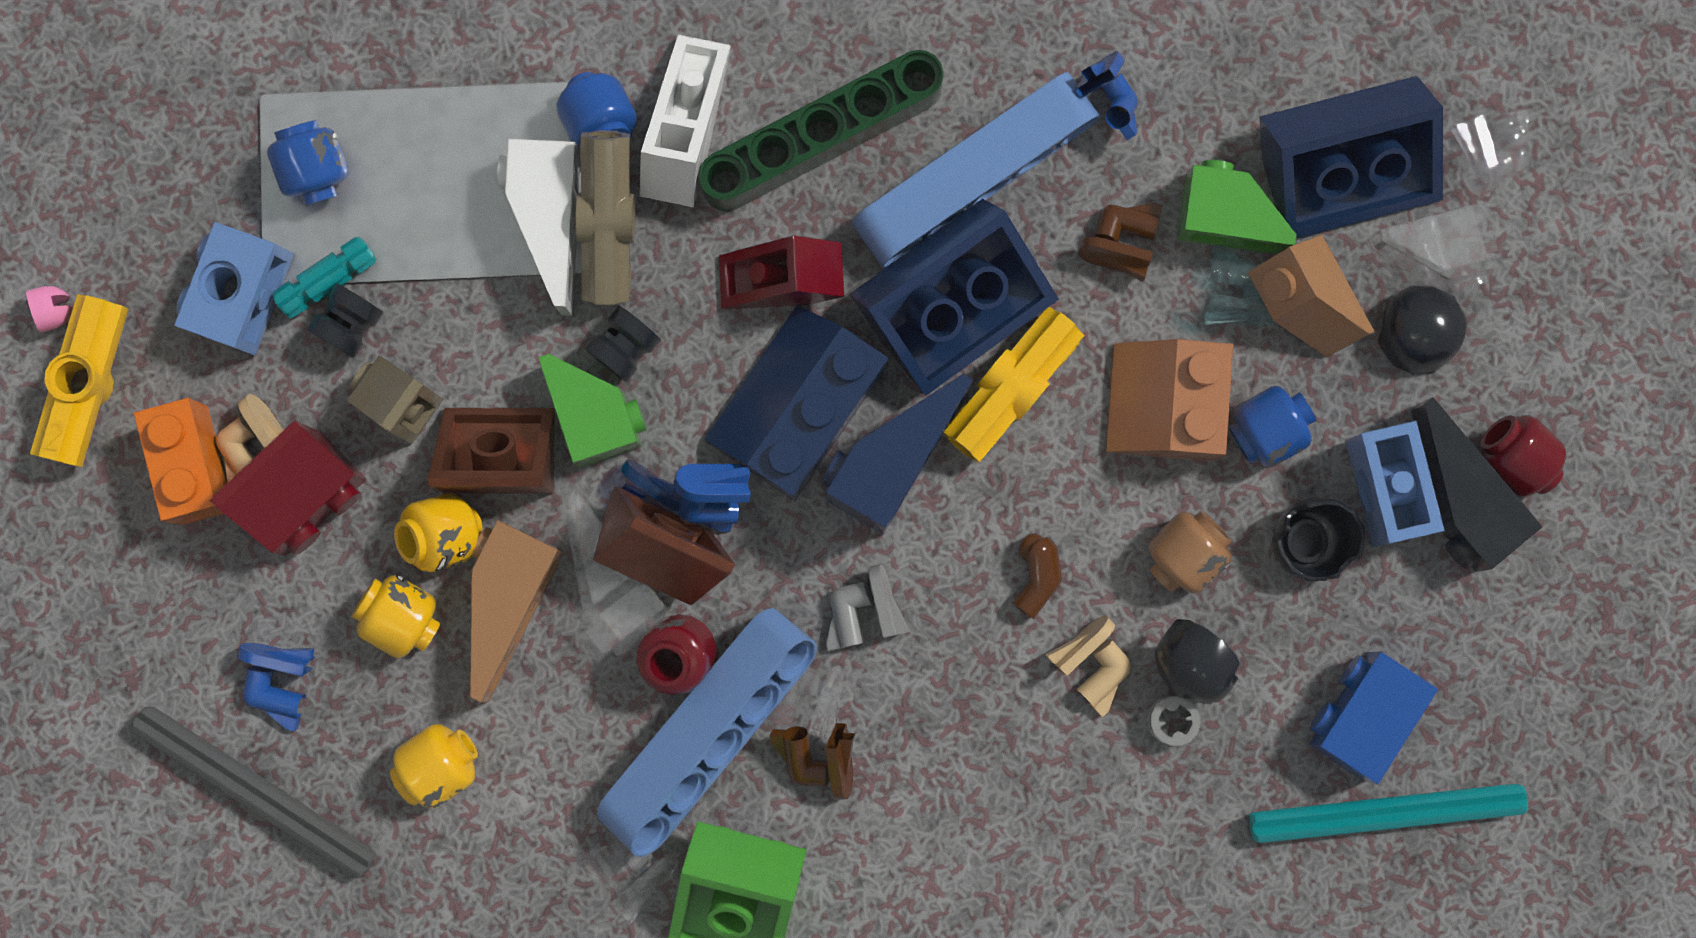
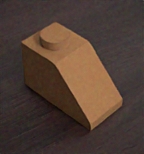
(1311, 296)

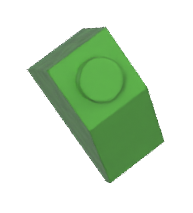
(1230, 211)
(591, 413)

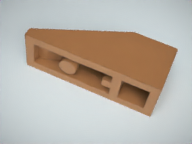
(505, 593)

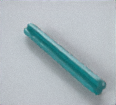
(1388, 813)

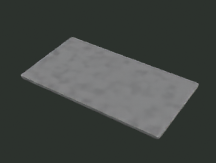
(416, 179)

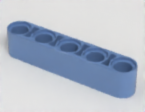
(975, 169)
(706, 732)

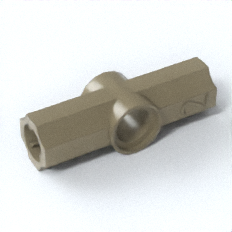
(605, 217)

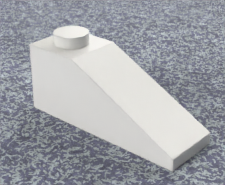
(683, 121)
(542, 190)

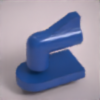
(1115, 88)
(712, 493)
(259, 693)

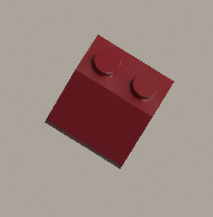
(290, 490)

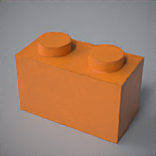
(181, 460)

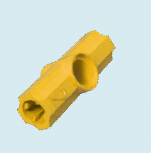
(88, 344)
(1013, 384)

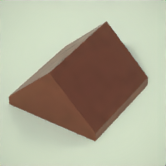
(494, 451)
(660, 548)

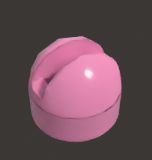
(44, 307)

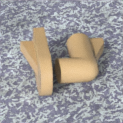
(255, 421)
(1116, 666)

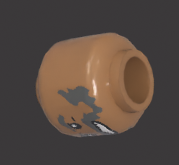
(1189, 552)

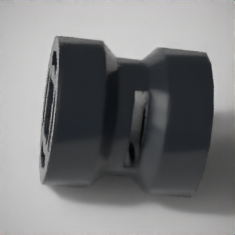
(353, 310)
(622, 343)

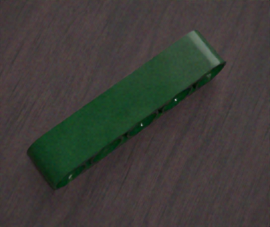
(835, 108)

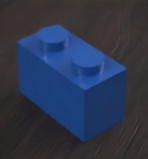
(1371, 715)

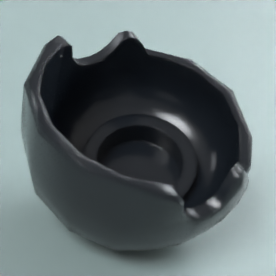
(1422, 329)
(1318, 539)
(1196, 663)

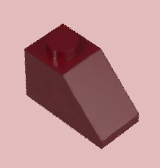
(782, 273)

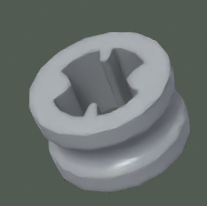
(1175, 738)

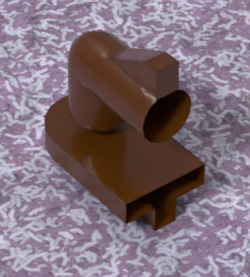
(1108, 252)
(796, 751)

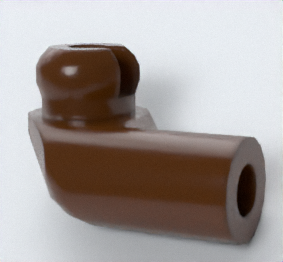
(1044, 573)

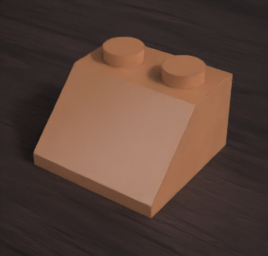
(1170, 399)

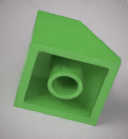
(735, 886)

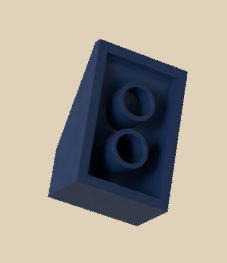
(886, 463)

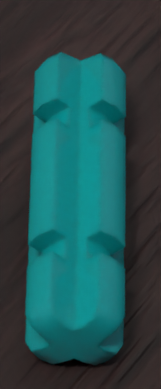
(321, 277)

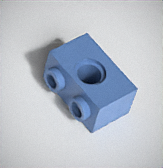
(245, 315)
(1394, 484)

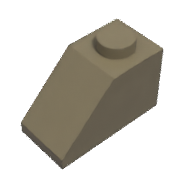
(393, 399)

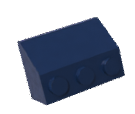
(1354, 156)
(955, 295)
(797, 401)

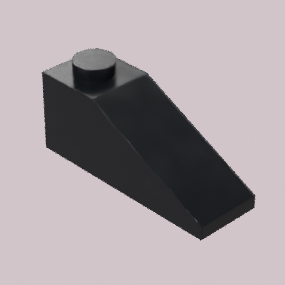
(1475, 504)

